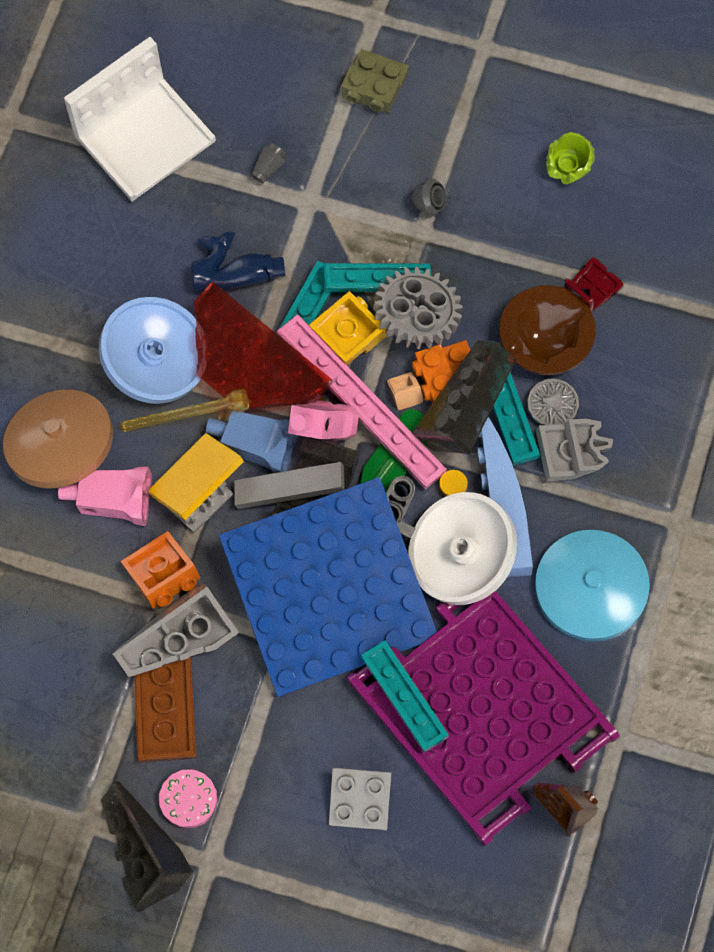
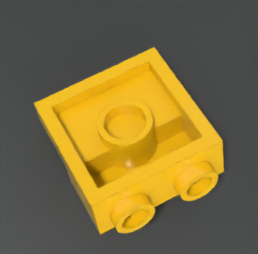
(349, 328)

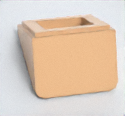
(405, 390)

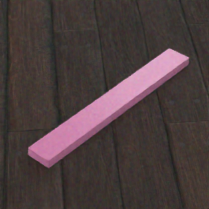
(371, 409)

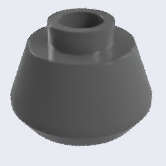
(429, 196)

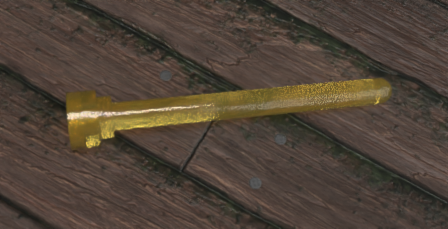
(235, 401)

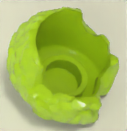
(569, 158)

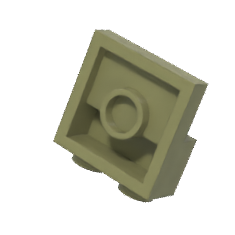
(374, 81)

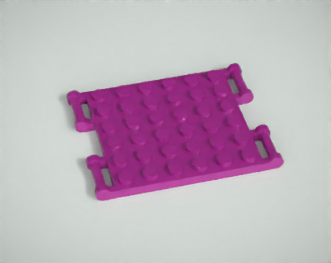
(500, 703)

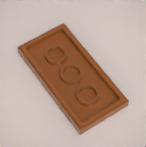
(165, 713)

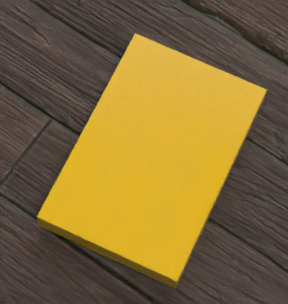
(195, 476)

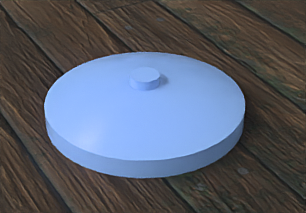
(150, 350)

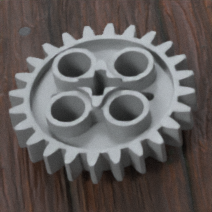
(417, 308)

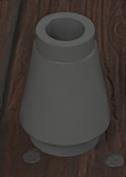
(269, 161)

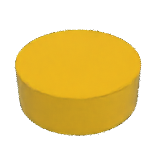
(453, 482)

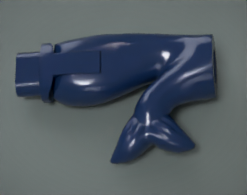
(240, 272)

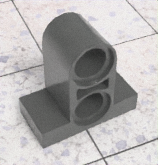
(400, 504)

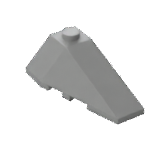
(182, 630)

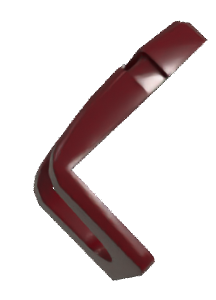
(598, 281)

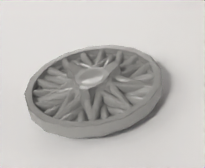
(552, 402)

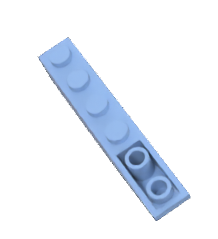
(505, 490)

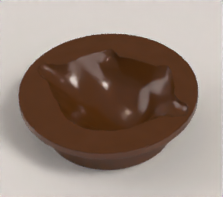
(547, 329)

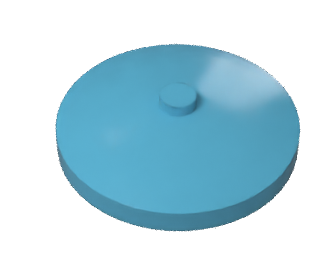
(592, 585)

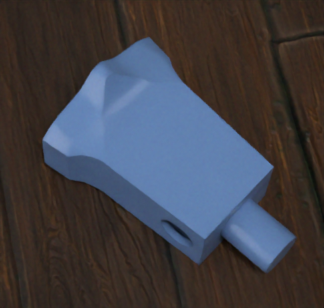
(256, 439)

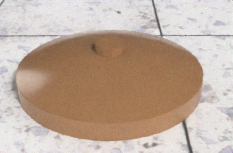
(58, 438)

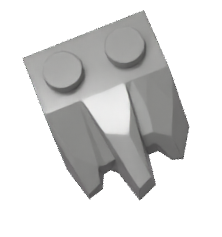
(572, 449)

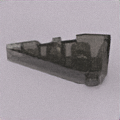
(149, 856)

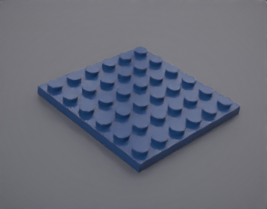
(327, 585)

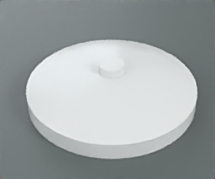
(463, 548)

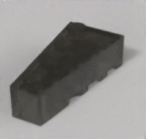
(466, 400)

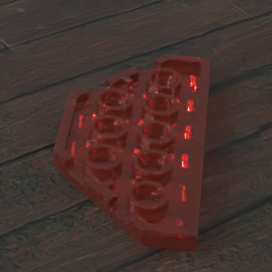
(245, 353)

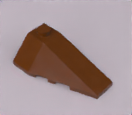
(566, 804)

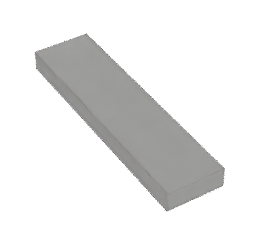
(289, 485)

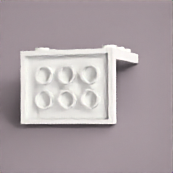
(136, 121)

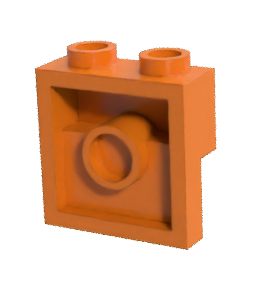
(438, 366)
(161, 570)

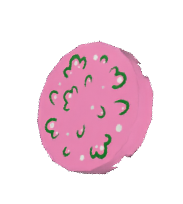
(188, 798)

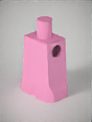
(324, 421)
(113, 494)

